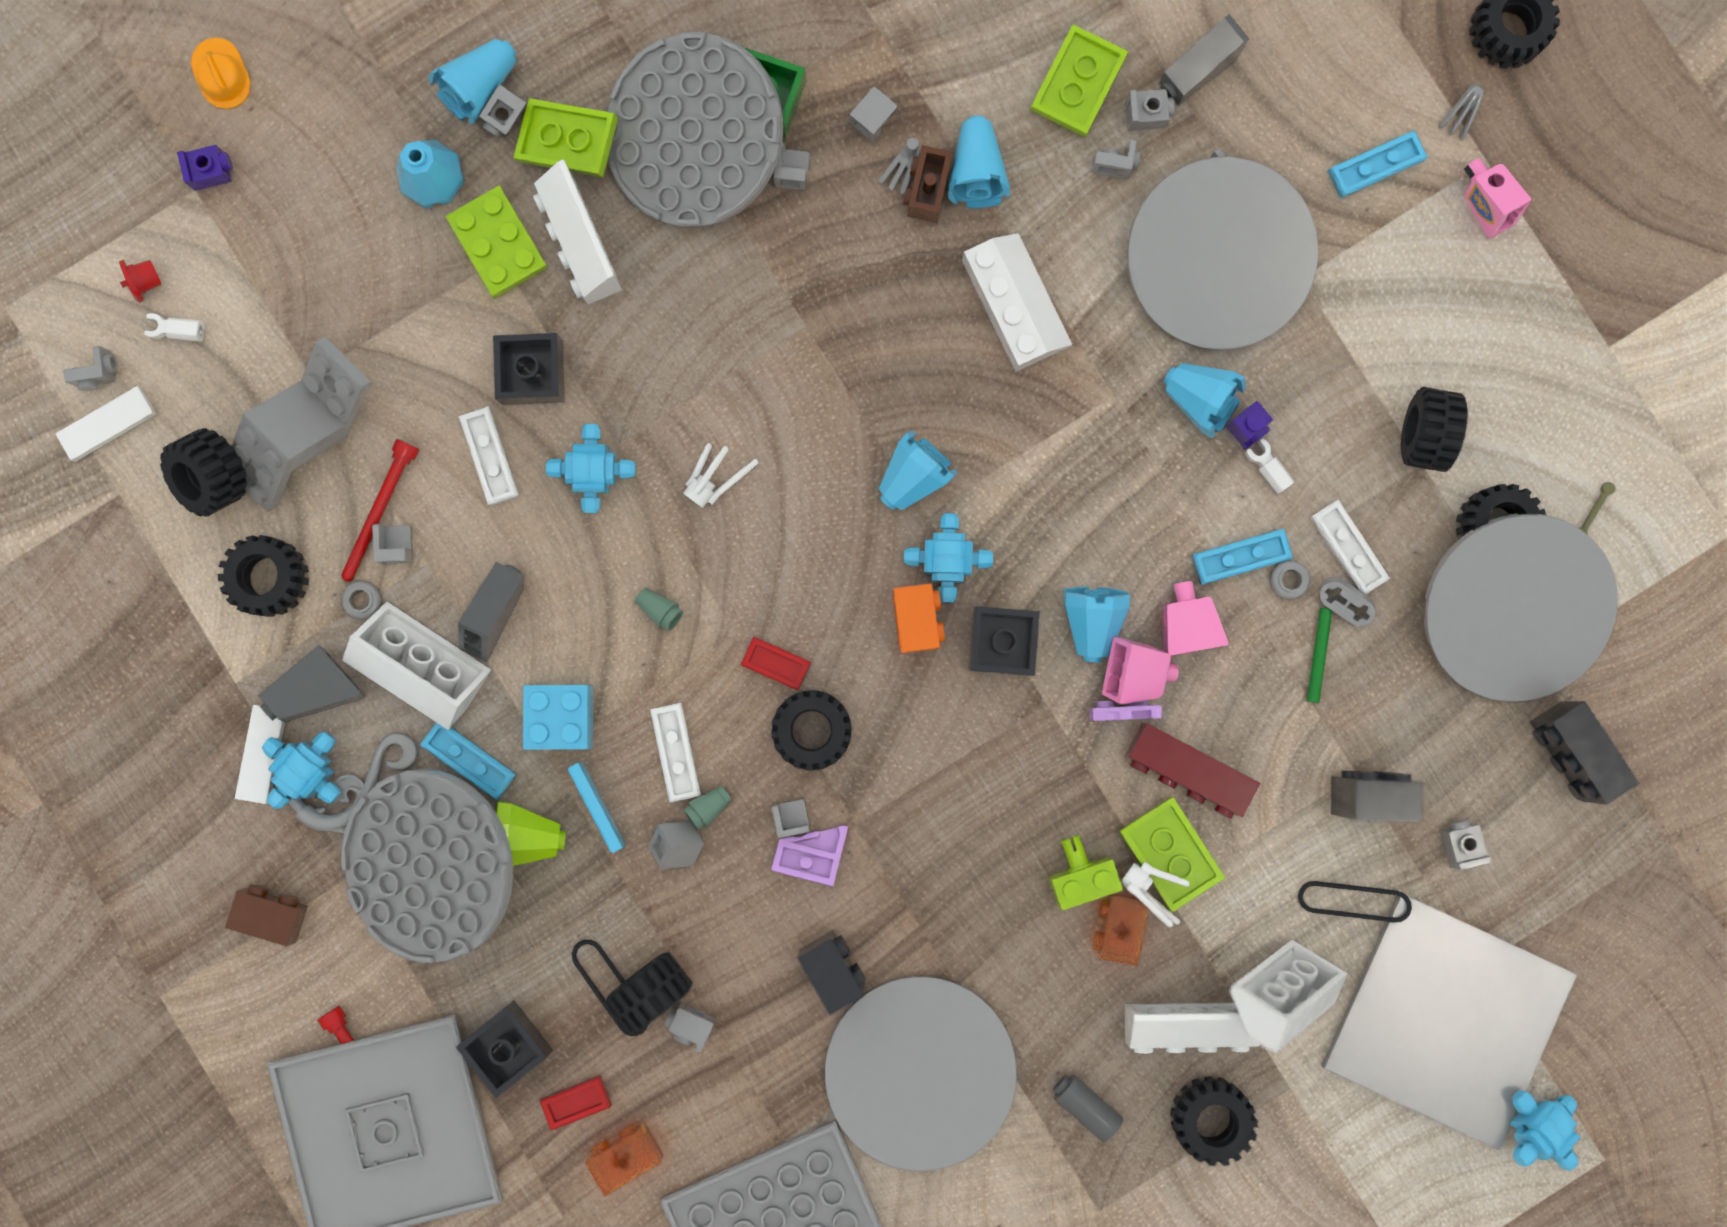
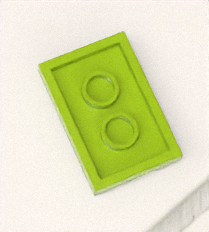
(1079, 80)
(568, 133)
(496, 242)
(1171, 844)

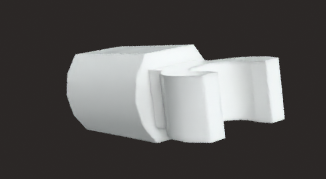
(176, 328)
(1270, 467)

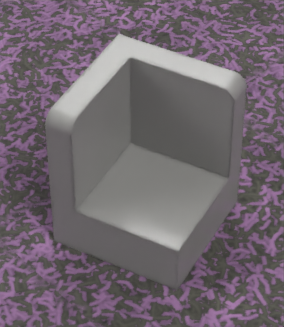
(872, 114)
(791, 169)
(392, 544)
(791, 818)
(675, 845)

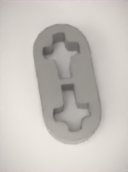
(1343, 607)

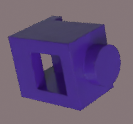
(213, 174)
(1250, 425)

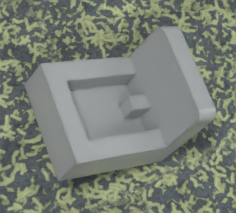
(89, 377)

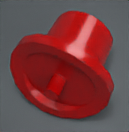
(139, 278)

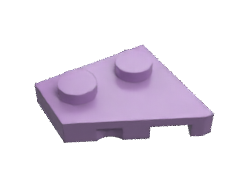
(1137, 710)
(811, 855)

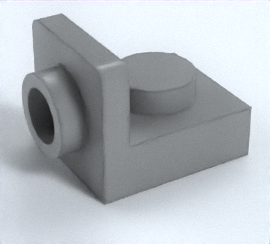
(1112, 164)

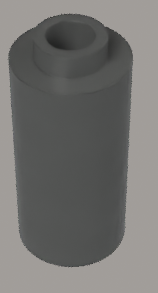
(1087, 1107)

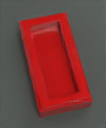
(775, 663)
(575, 1103)

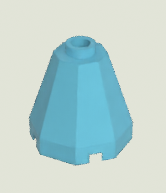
(429, 173)
(1205, 394)
(914, 472)
(1095, 619)

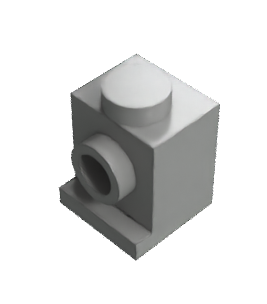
(502, 100)
(1141, 117)
(1454, 840)
(690, 1025)

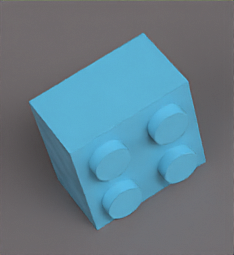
(557, 717)

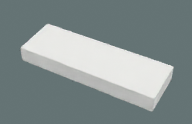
(106, 424)
(489, 456)
(1349, 547)
(675, 752)
(254, 776)

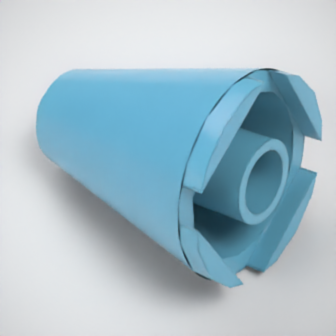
(473, 78)
(978, 167)

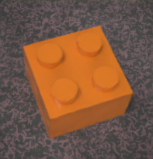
(917, 618)

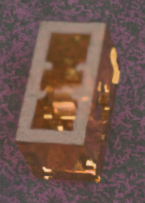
(1128, 946)
(615, 1173)

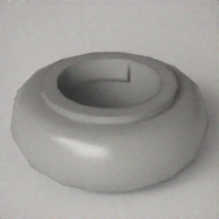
(1299, 570)
(350, 592)

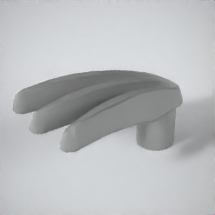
(1470, 101)
(905, 158)

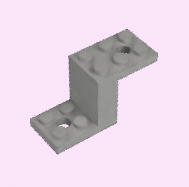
(299, 422)

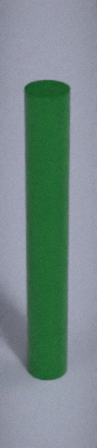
(1319, 655)

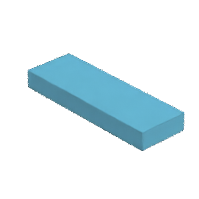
(1377, 164)
(1242, 556)
(469, 760)
(596, 807)

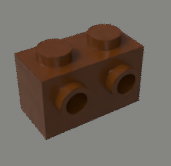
(929, 184)
(266, 915)

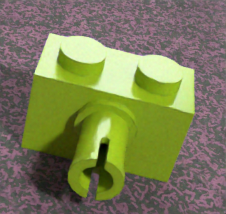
(1084, 878)

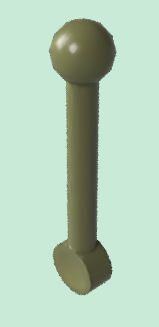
(1606, 489)

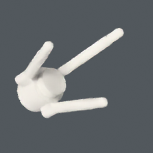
(700, 487)
(1138, 882)

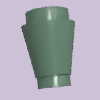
(659, 609)
(707, 807)

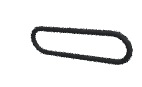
(1356, 888)
(591, 984)

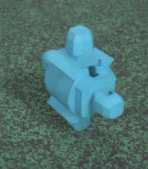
(590, 468)
(948, 557)
(301, 770)
(1545, 1130)

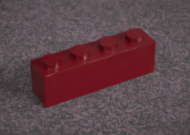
(1193, 770)

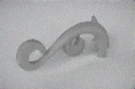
(337, 822)

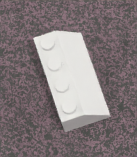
(576, 234)
(1015, 300)
(416, 665)
(1286, 994)
(1185, 1026)

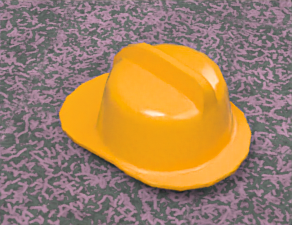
(220, 73)

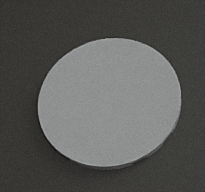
(694, 129)
(1222, 253)
(1520, 607)
(427, 865)
(920, 1073)

